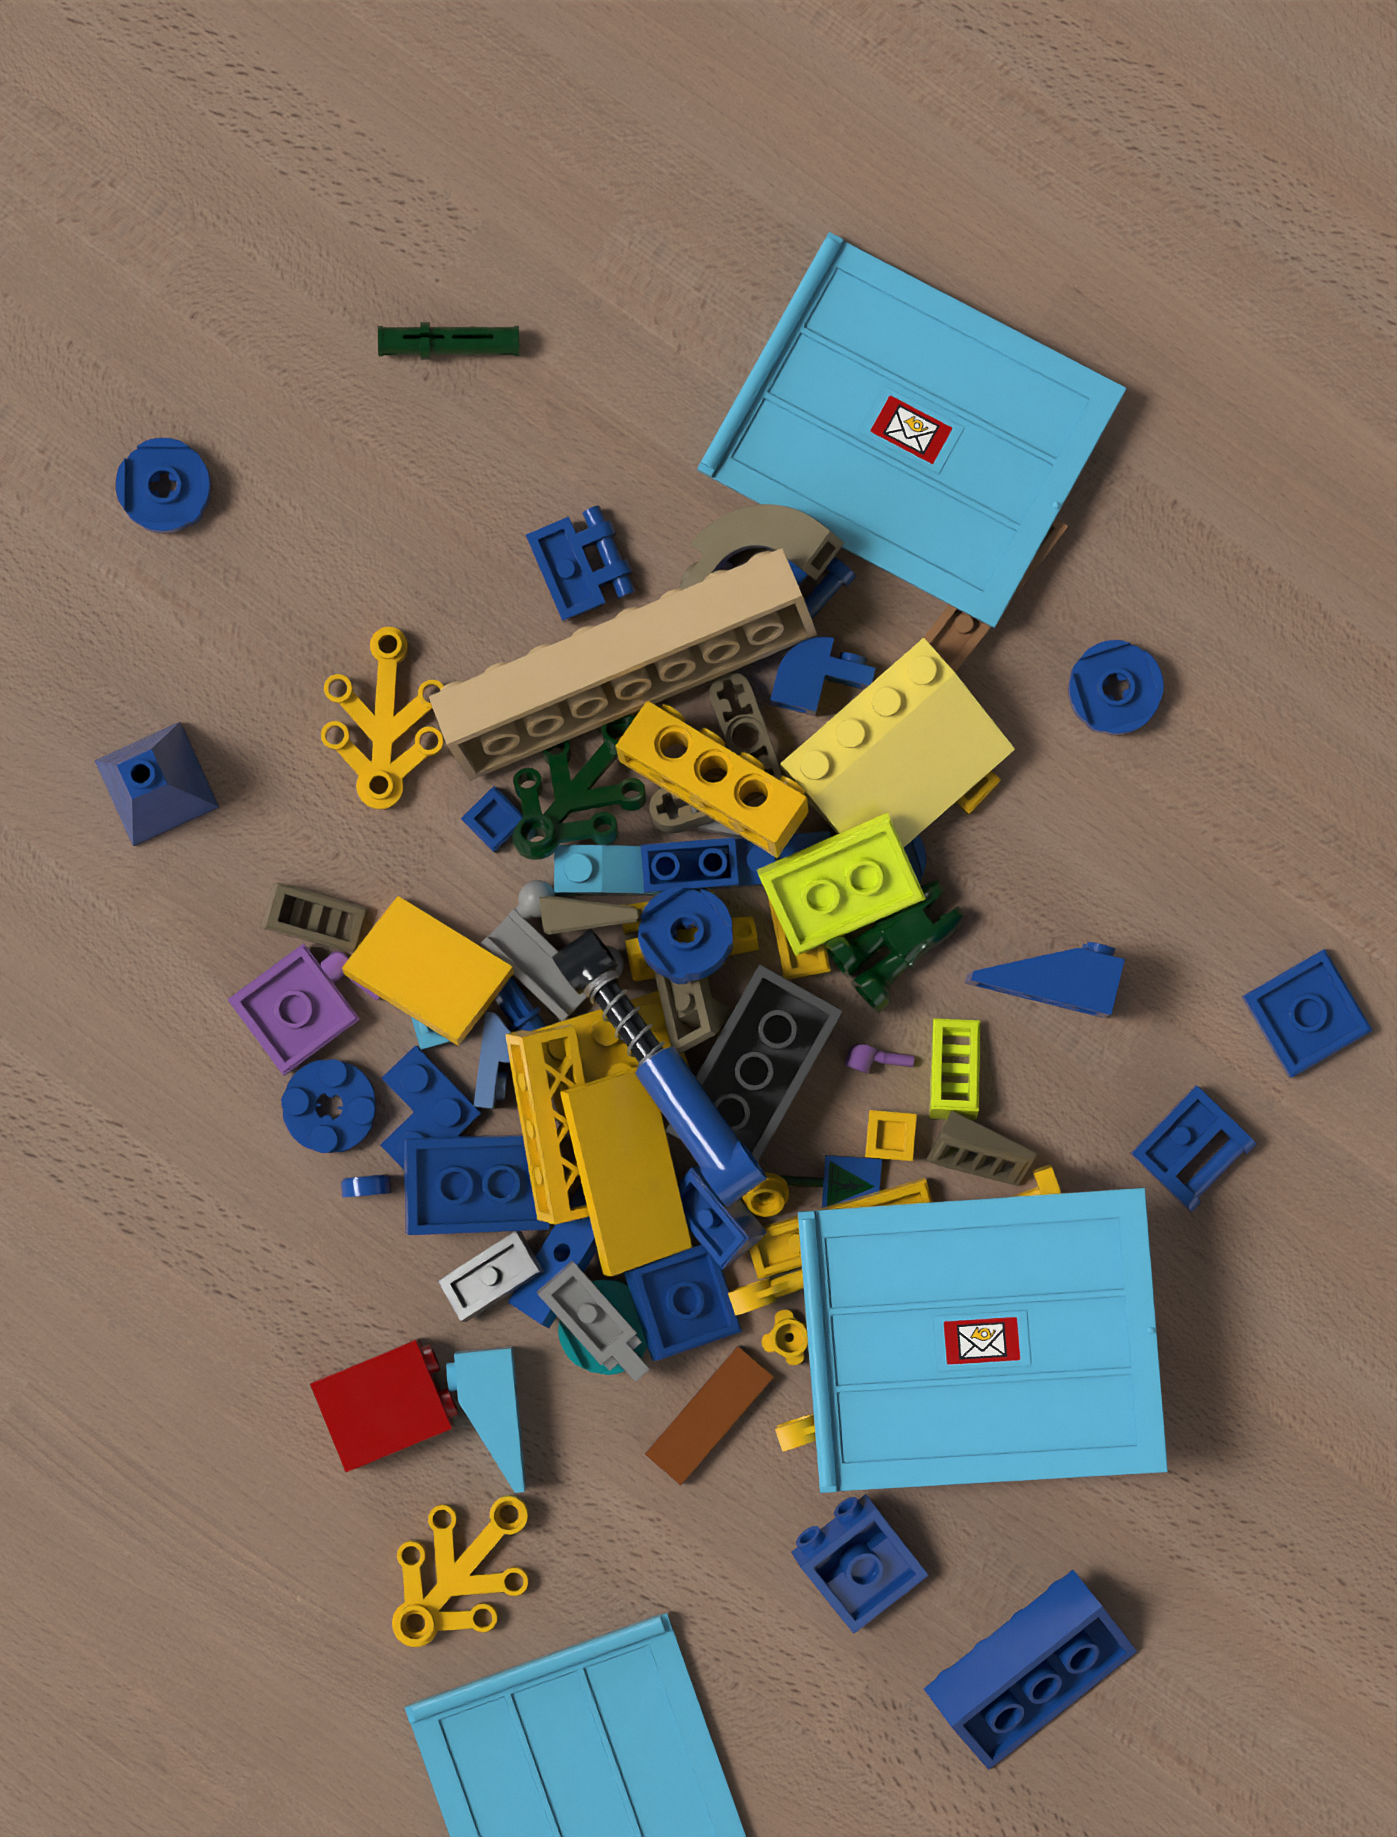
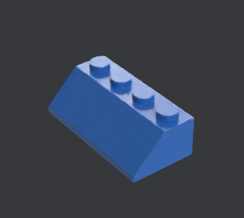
(1029, 1669)

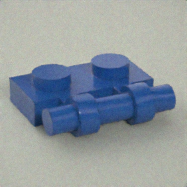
(567, 570)

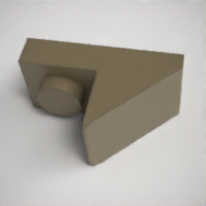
(690, 1012)

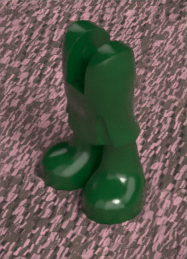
(905, 934)

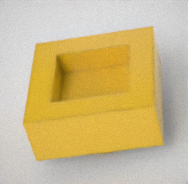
(890, 1135)

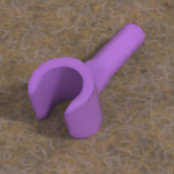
(333, 966)
(862, 1056)

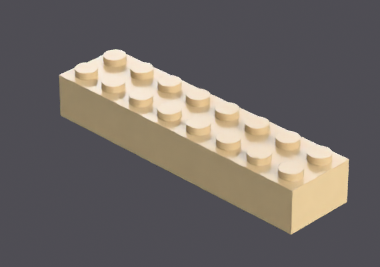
(622, 664)

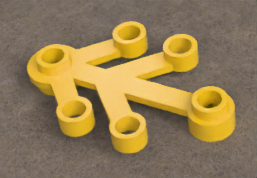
(383, 726)
(455, 1577)

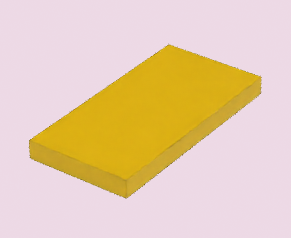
(625, 1172)

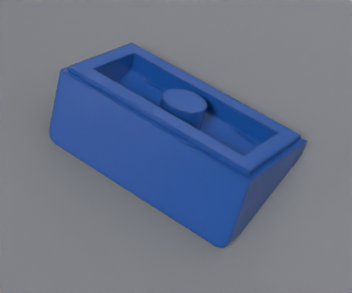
(720, 1229)

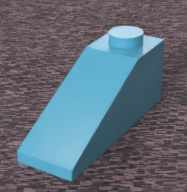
(598, 871)
(490, 1400)

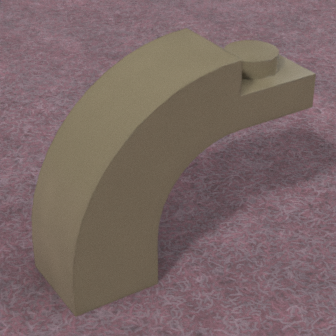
(758, 529)

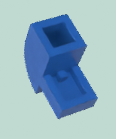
(806, 668)

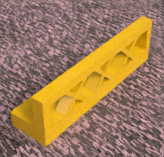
(539, 1118)

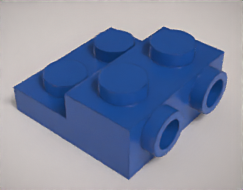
(858, 1562)

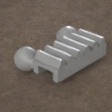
(532, 955)

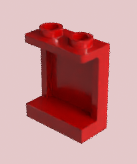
(384, 1404)

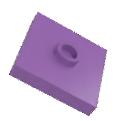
(294, 1009)

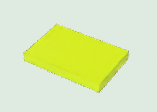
(841, 884)

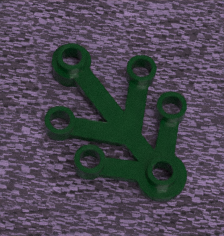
(573, 797)

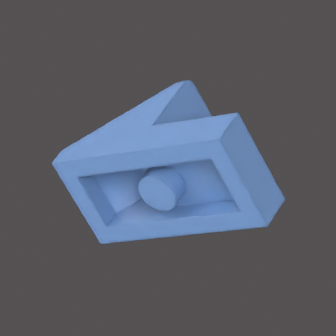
(491, 1081)

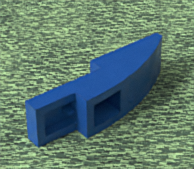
(713, 862)

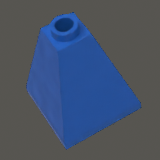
(170, 796)

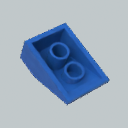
(1069, 979)

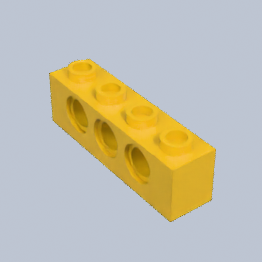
(766, 825)

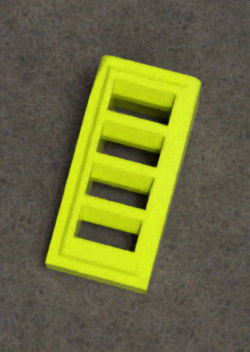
(954, 1028)

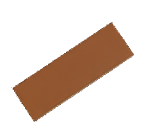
(709, 1415)

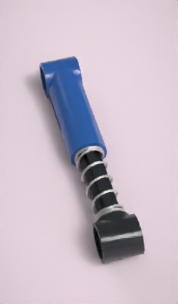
(663, 1073)

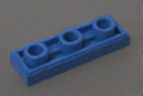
(566, 1238)

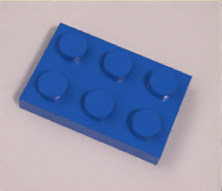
(468, 1185)

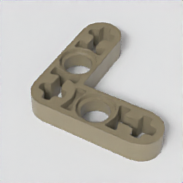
(723, 711)

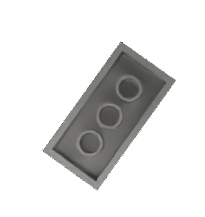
(764, 1056)

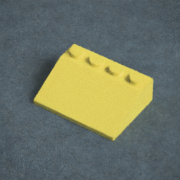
(899, 749)

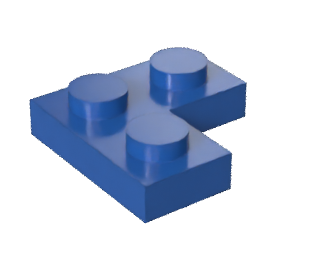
(435, 1102)

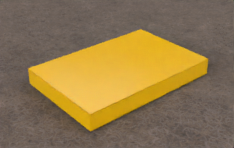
(428, 970)

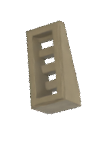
(274, 909)
(571, 914)
(972, 1149)

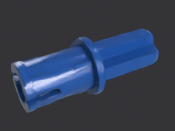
(518, 1008)

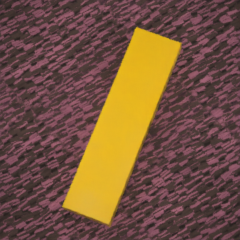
(780, 1246)

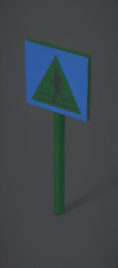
(843, 1178)

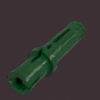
(447, 341)

